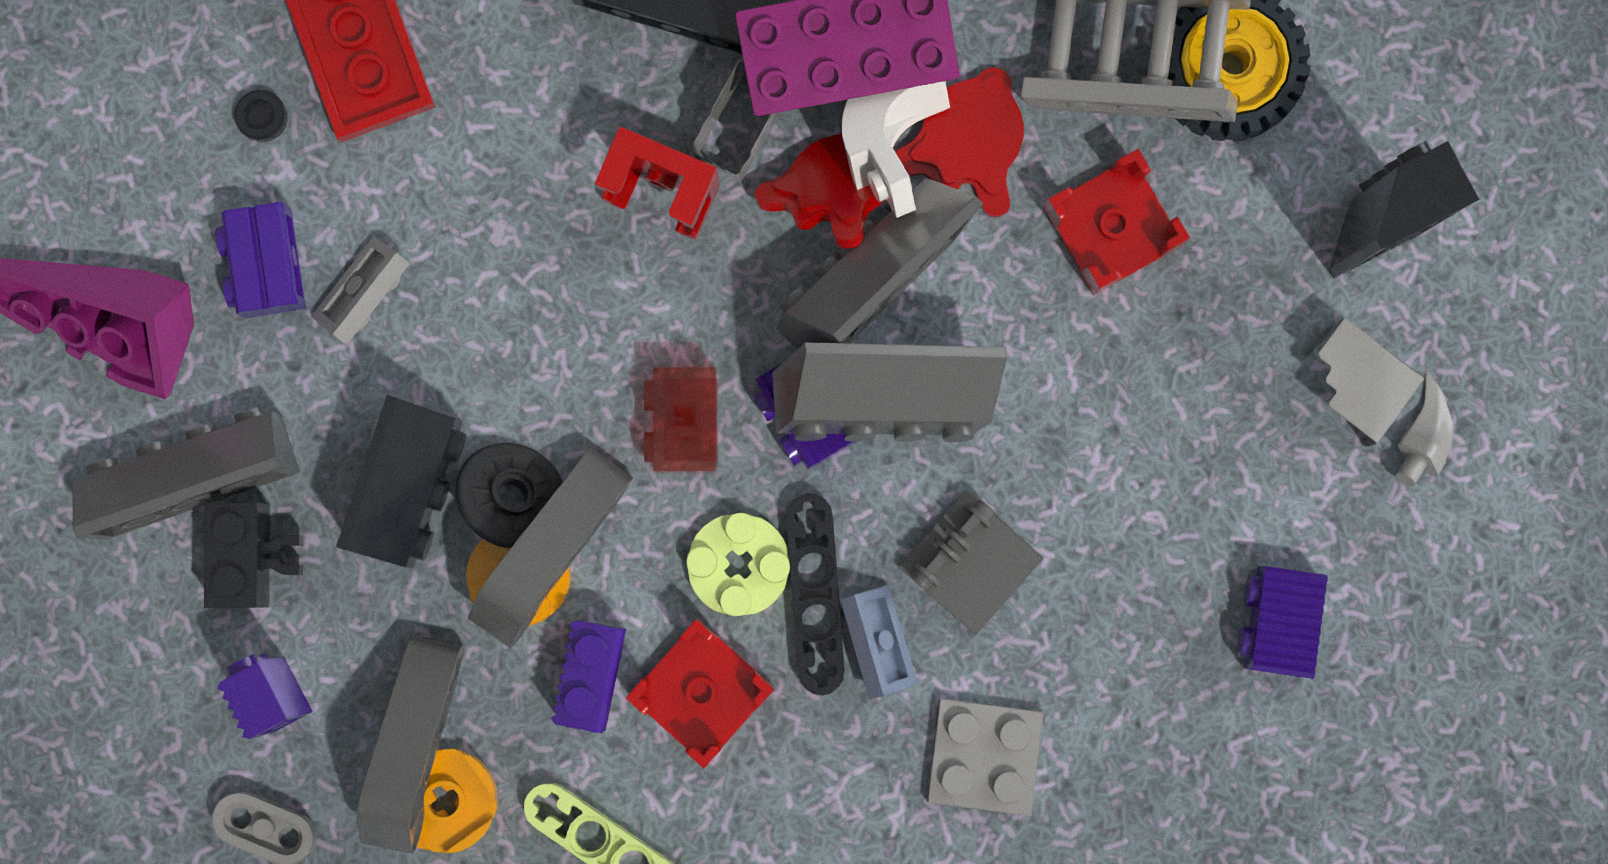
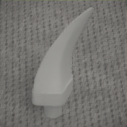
(1429, 437)

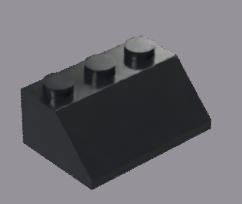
(401, 483)

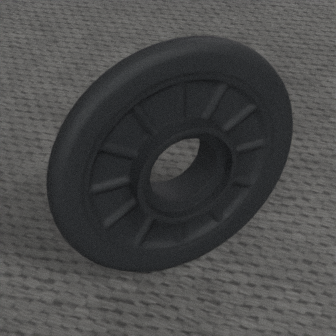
(479, 495)

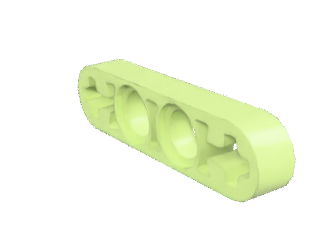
(617, 838)

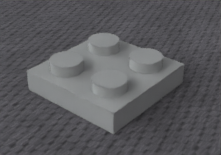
(985, 757)

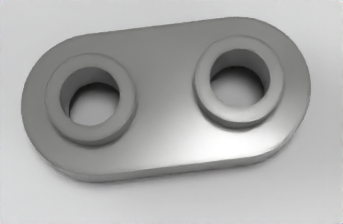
(265, 830)

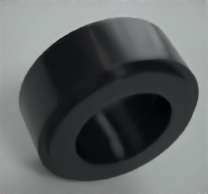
(261, 115)

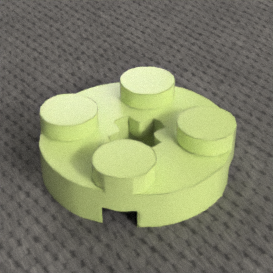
(708, 564)

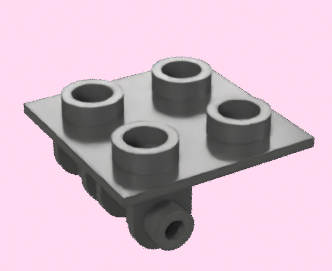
(970, 562)

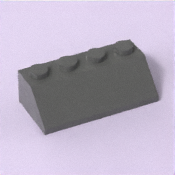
(878, 270)
(887, 391)
(183, 475)

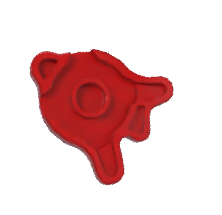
(971, 140)
(820, 190)

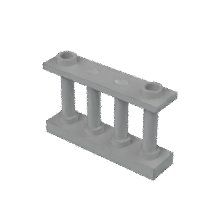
(1155, 94)

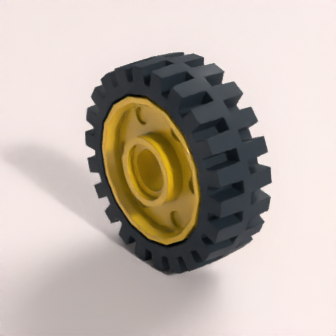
(1271, 60)

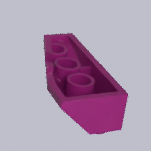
(119, 314)

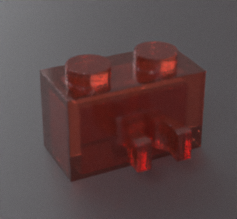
(683, 420)

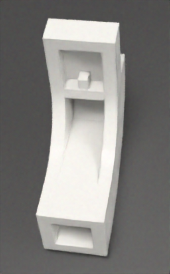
(872, 128)

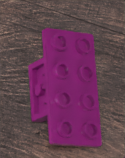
(843, 50)

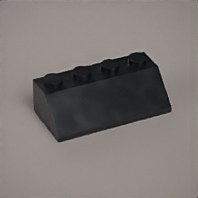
(1401, 203)

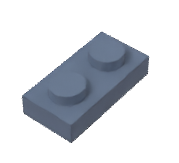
(879, 642)

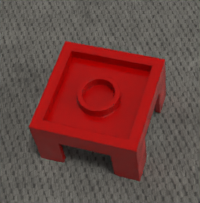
(664, 168)
(1114, 223)
(701, 692)

